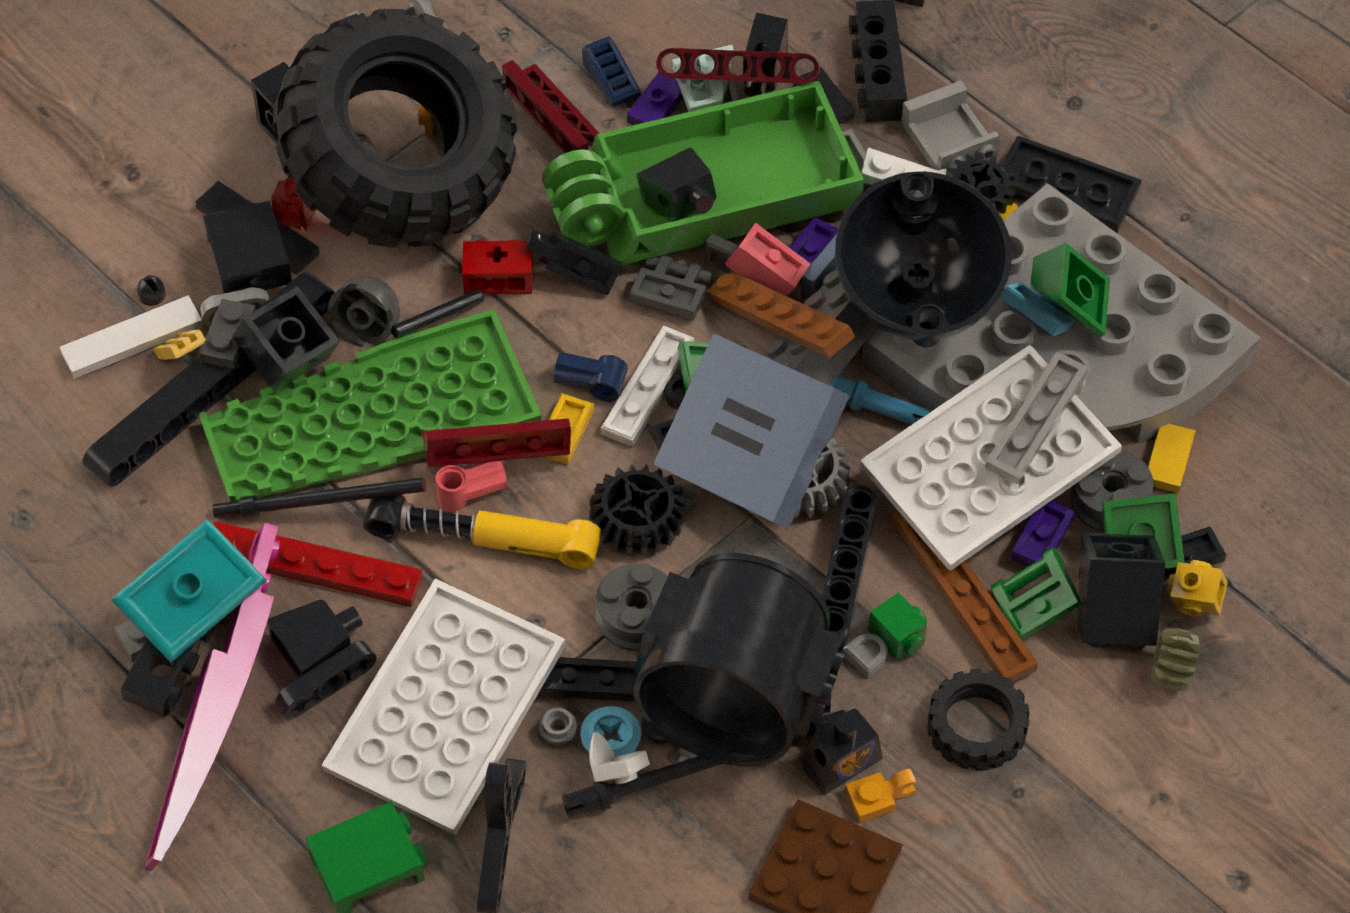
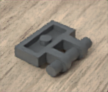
(669, 293)

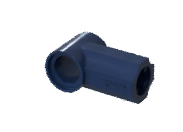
(600, 376)

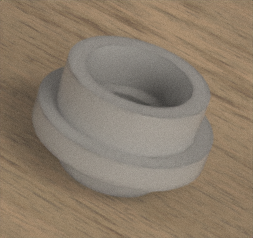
(555, 717)

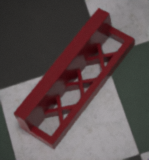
(545, 114)
(497, 442)

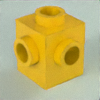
(1197, 588)

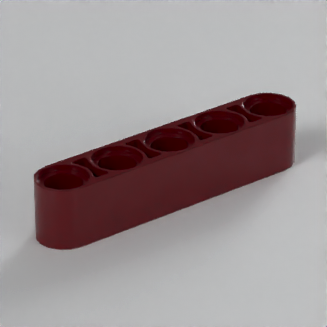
(722, 70)

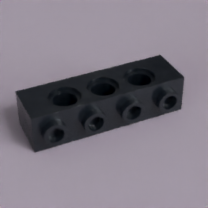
(879, 60)
(154, 692)

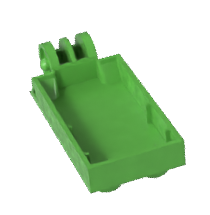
(768, 157)

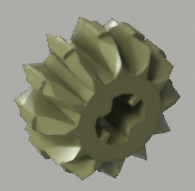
(1175, 659)

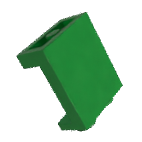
(365, 855)

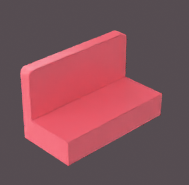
(767, 261)

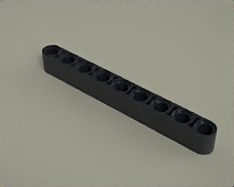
(180, 403)

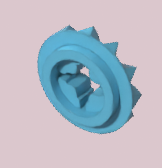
(608, 720)

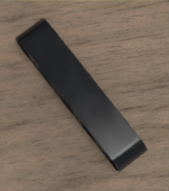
(851, 554)

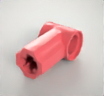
(468, 483)

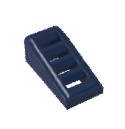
(604, 53)

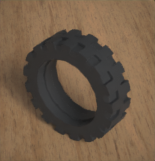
(984, 686)

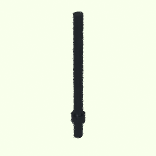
(252, 505)

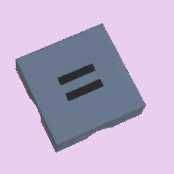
(751, 430)

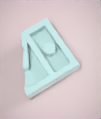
(699, 92)

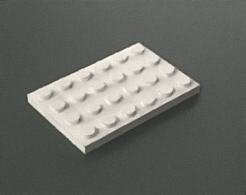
(939, 471)
(444, 706)

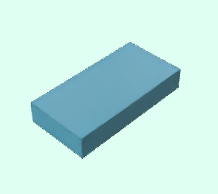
(1037, 308)

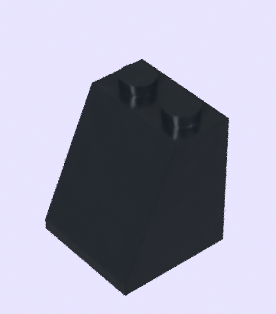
(1120, 589)

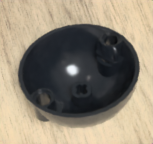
(885, 248)

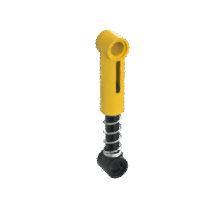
(571, 543)

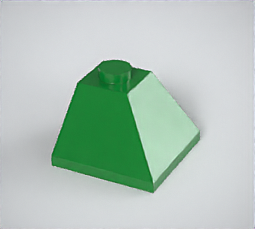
(1073, 285)

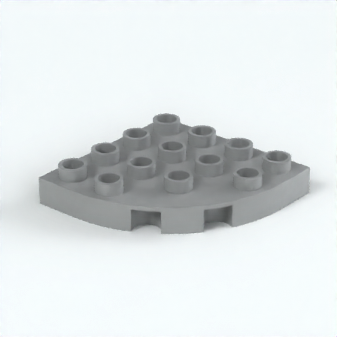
(1155, 365)

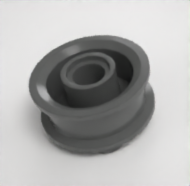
(1122, 474)
(617, 593)

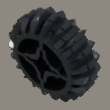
(647, 493)

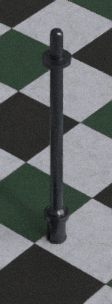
(604, 794)

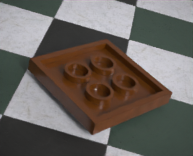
(824, 865)

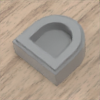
(866, 653)

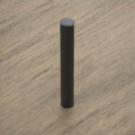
(437, 313)

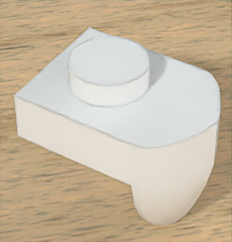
(608, 766)

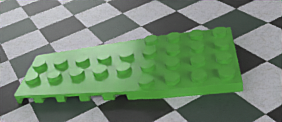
(370, 409)

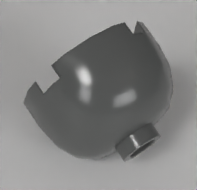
(364, 310)

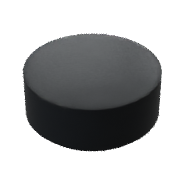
(675, 391)

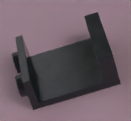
(248, 248)

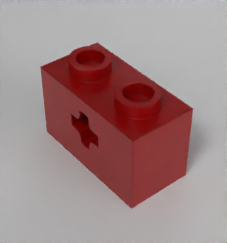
(497, 267)

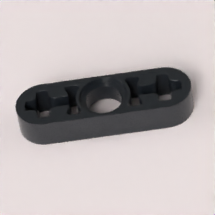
(326, 679)

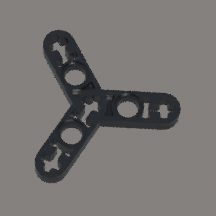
(502, 796)

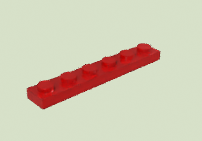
(333, 567)

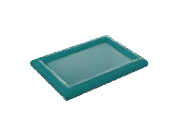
(188, 590)

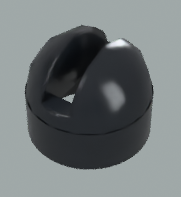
(145, 292)

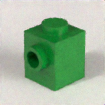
(899, 626)

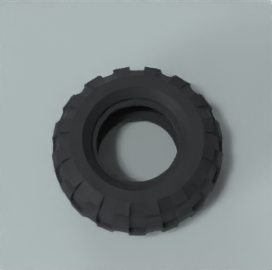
(353, 184)

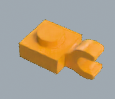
(876, 797)

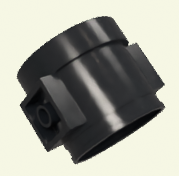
(736, 660)

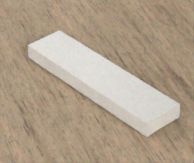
(130, 337)
(645, 388)

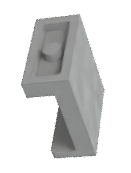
(947, 127)

